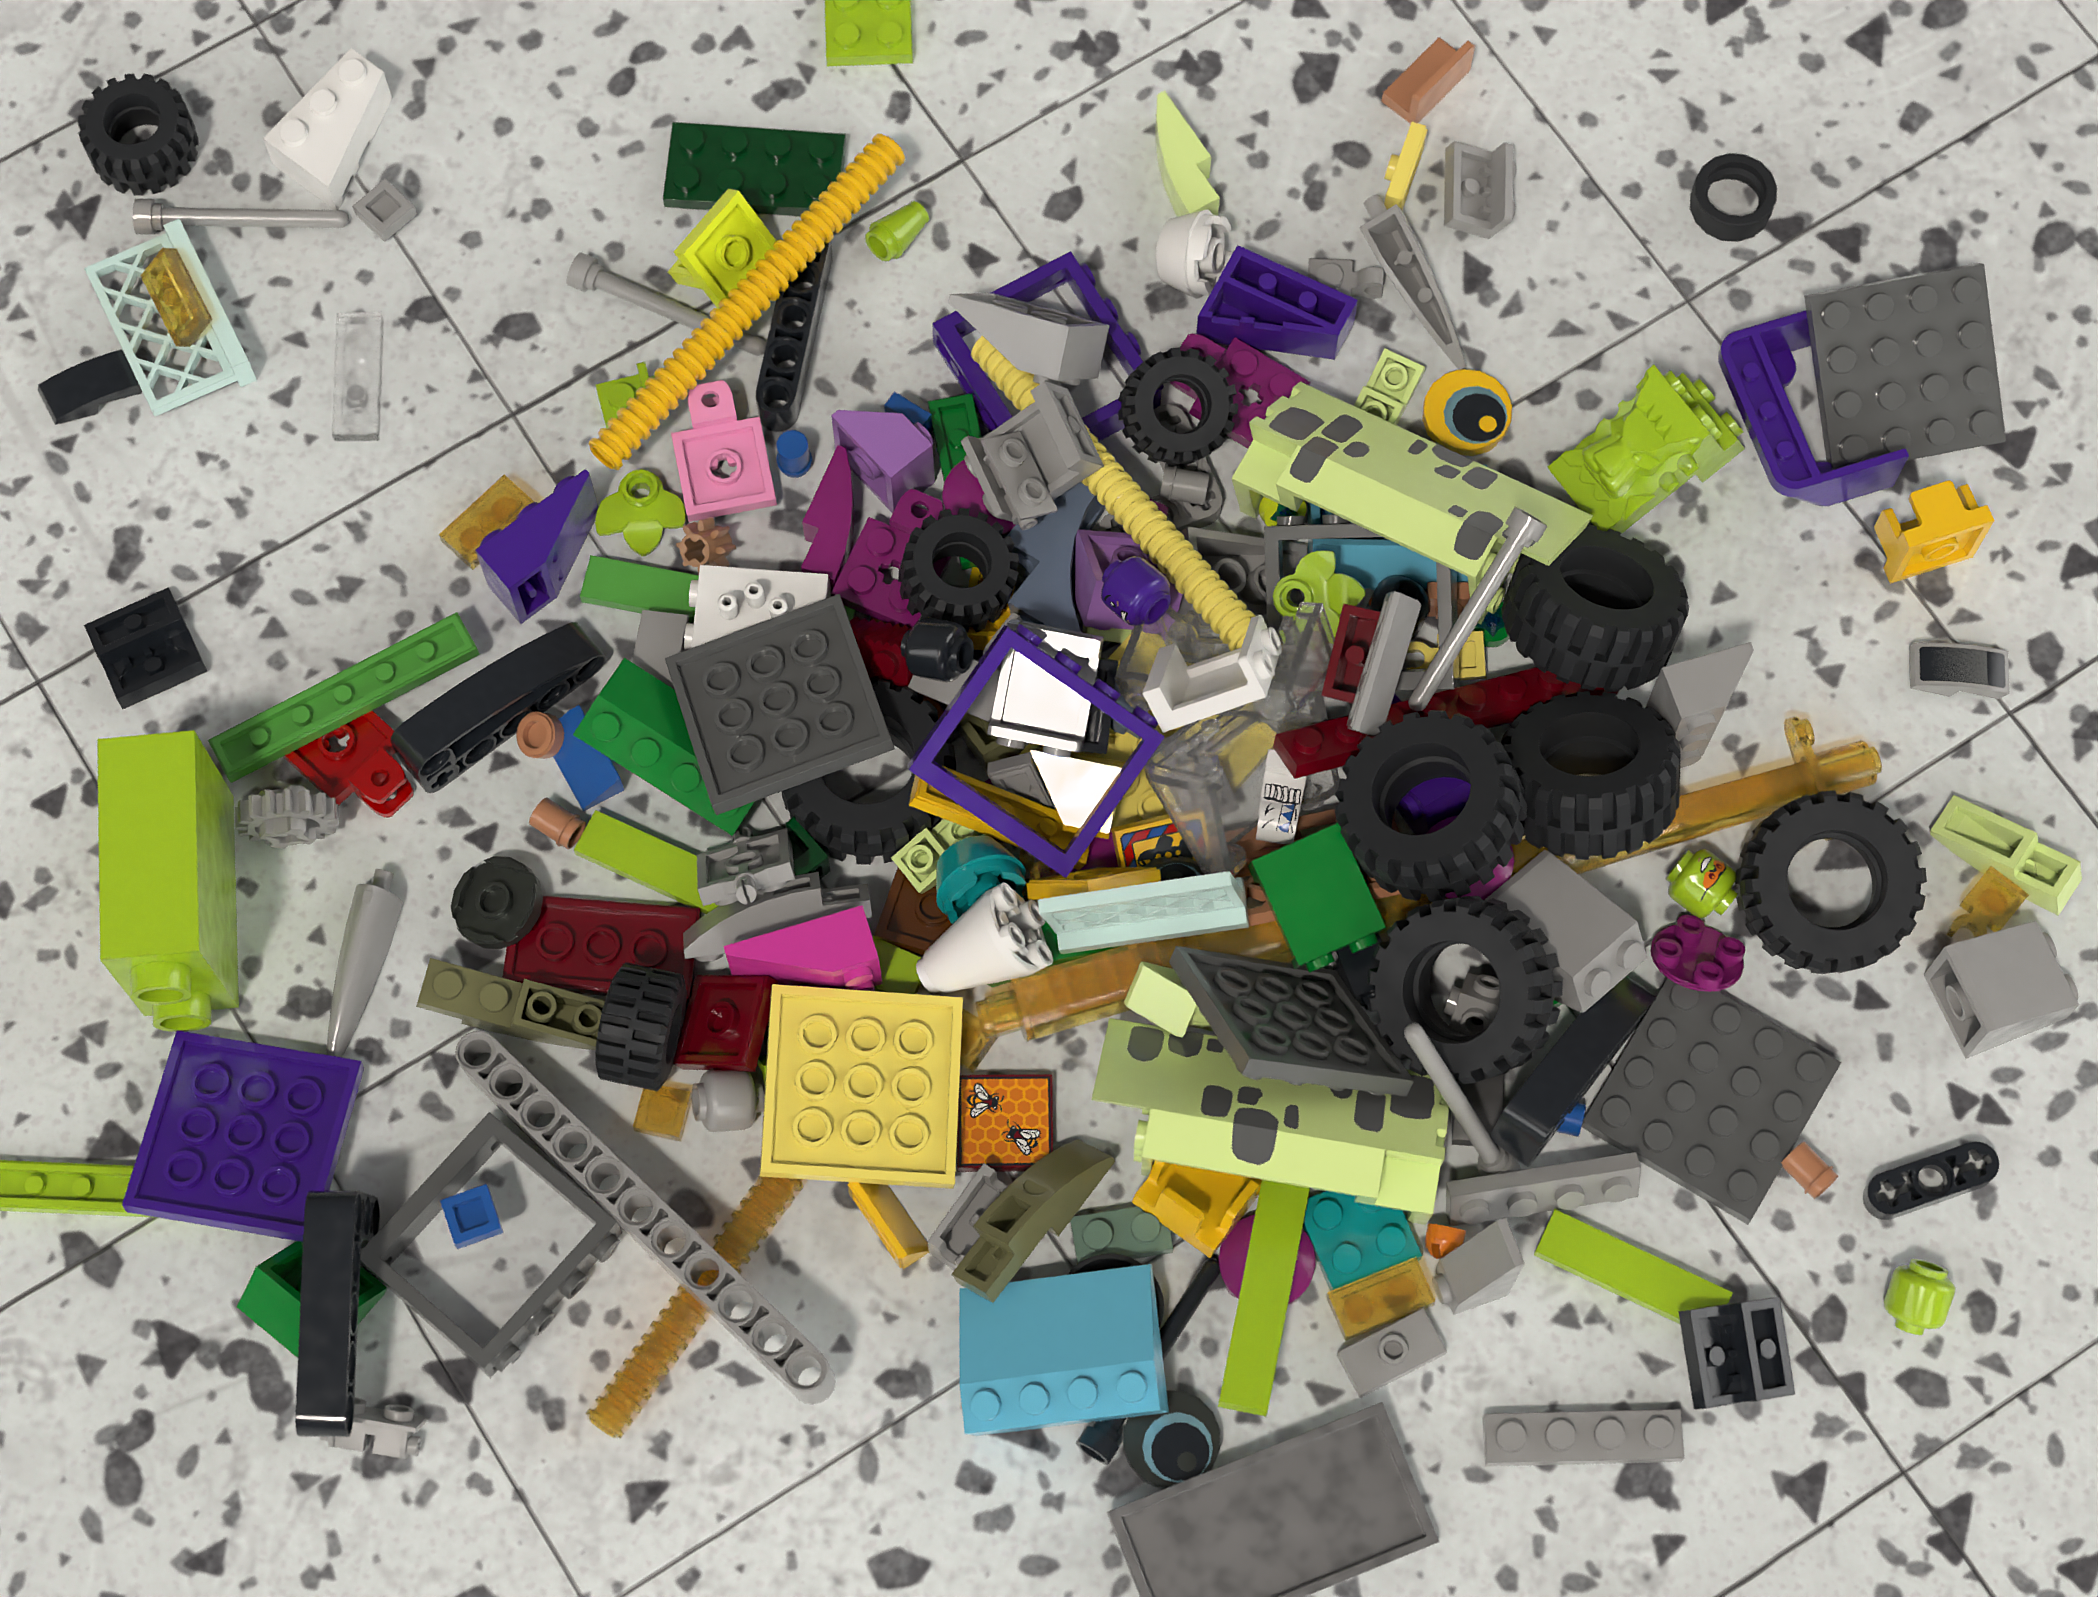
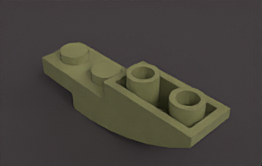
(511, 1007)
(1032, 1205)

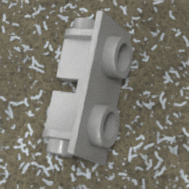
(1019, 477)
(391, 1428)

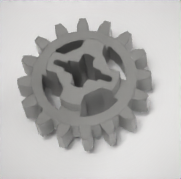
(287, 816)

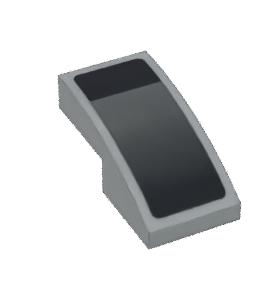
(1959, 667)

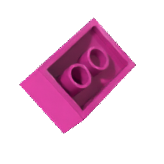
(817, 953)

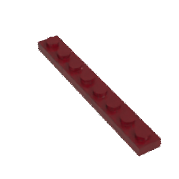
(1486, 702)

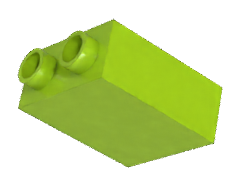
(167, 877)

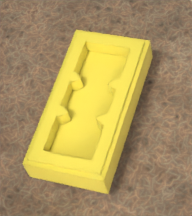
(1403, 168)

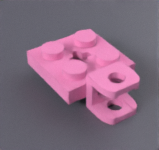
(717, 438)

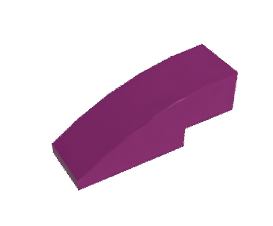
(830, 520)

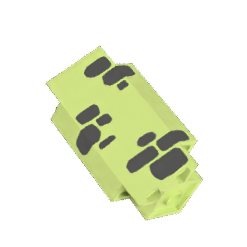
(1394, 485)
(1269, 1129)

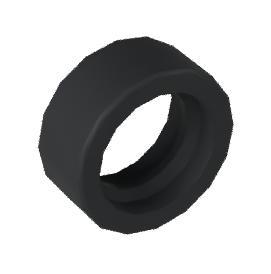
(1740, 168)

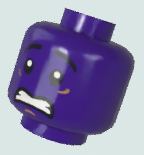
(1135, 591)

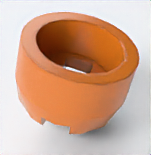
(1443, 1239)

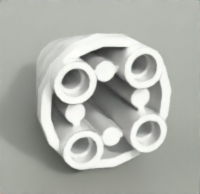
(987, 945)

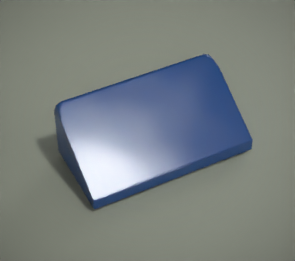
(584, 768)

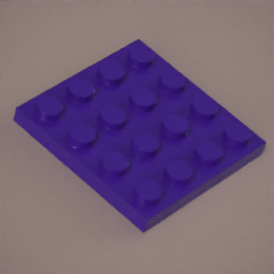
(242, 1135)

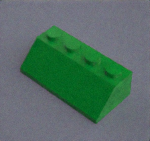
(644, 731)

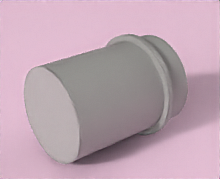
(1184, 485)

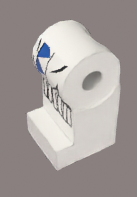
(1279, 802)

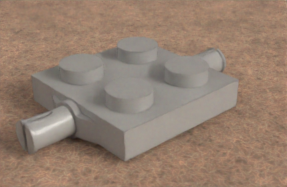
(745, 867)

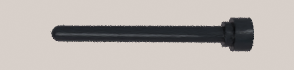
(1102, 1438)

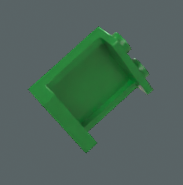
(1318, 898)

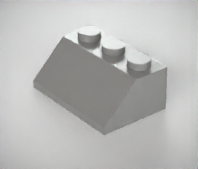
(1696, 695)

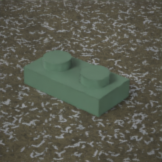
(1120, 1232)

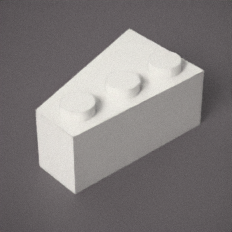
(330, 128)

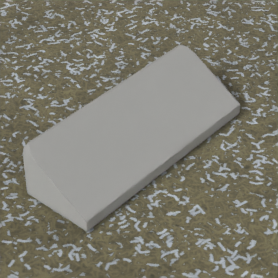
(1383, 663)

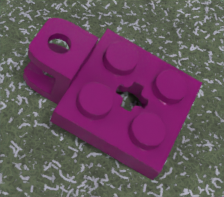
(1246, 371)
(880, 548)

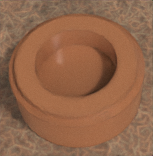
(540, 735)

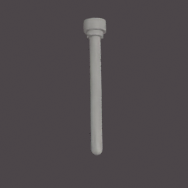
(151, 216)
(587, 274)
(1521, 532)
(1491, 1157)

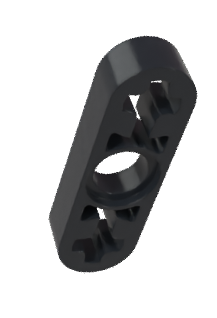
(1967, 1181)

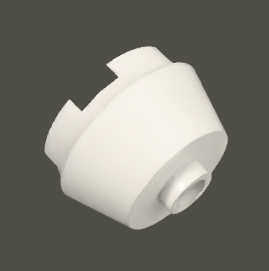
(1193, 252)

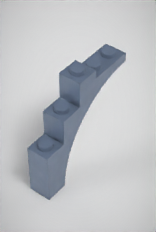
(1048, 563)

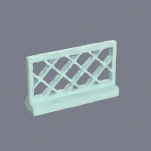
(219, 332)
(1146, 912)

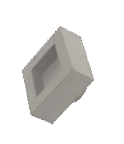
(384, 210)

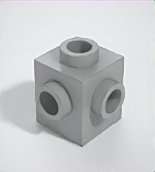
(1473, 1005)

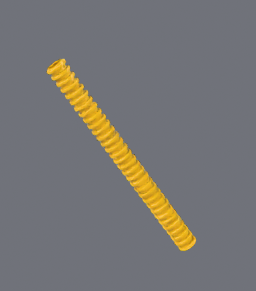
(747, 301)

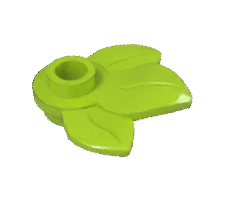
(640, 518)
(1320, 584)

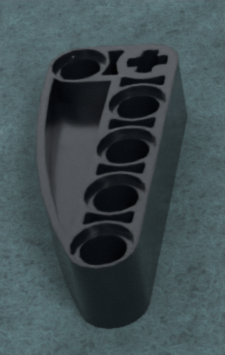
(490, 704)
(1570, 1070)

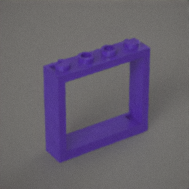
(1064, 269)
(1065, 671)

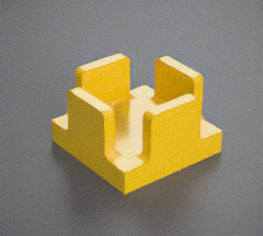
(1944, 533)
(1197, 1202)

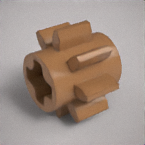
(705, 544)

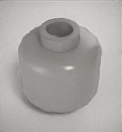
(727, 1100)

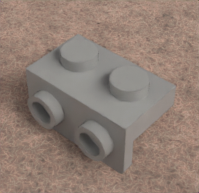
(1478, 189)

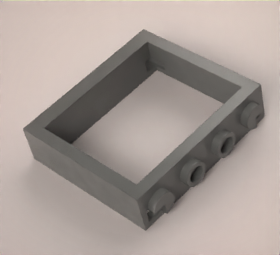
(1336, 527)
(425, 1205)

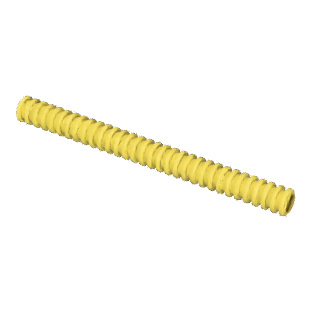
(1138, 517)

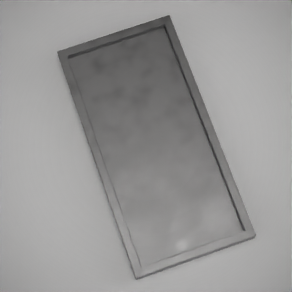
(1280, 1517)

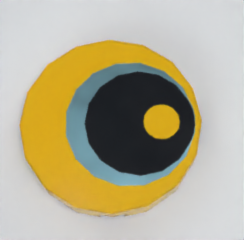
(1467, 412)

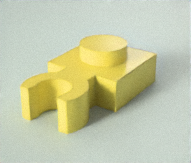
(1471, 656)

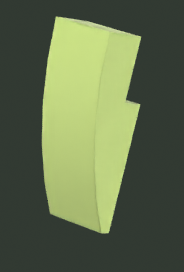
(1182, 162)
(2011, 849)

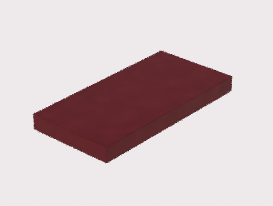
(586, 941)

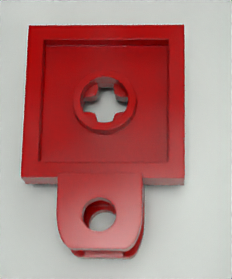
(360, 768)

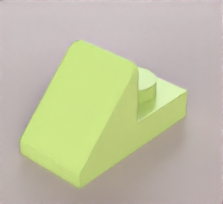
(1164, 1000)

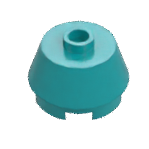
(970, 870)

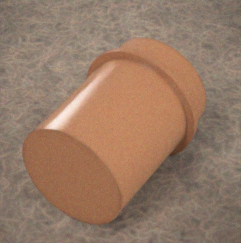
(557, 823)
(1809, 1170)

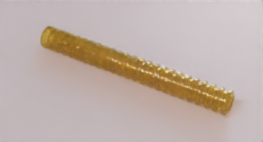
(685, 1311)

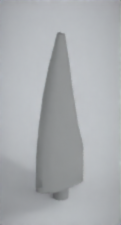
(1410, 273)
(361, 957)

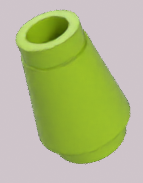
(896, 231)

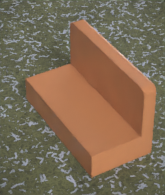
(1428, 80)

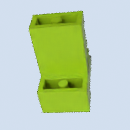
(1647, 450)

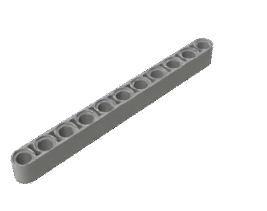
(656, 1230)

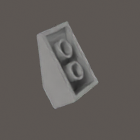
(1036, 338)
(1242, 565)

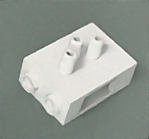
(742, 597)

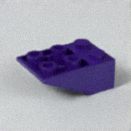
(537, 550)

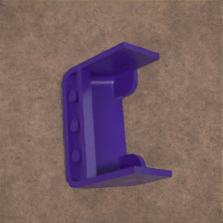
(1757, 370)

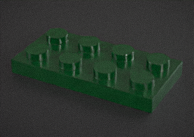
(770, 167)

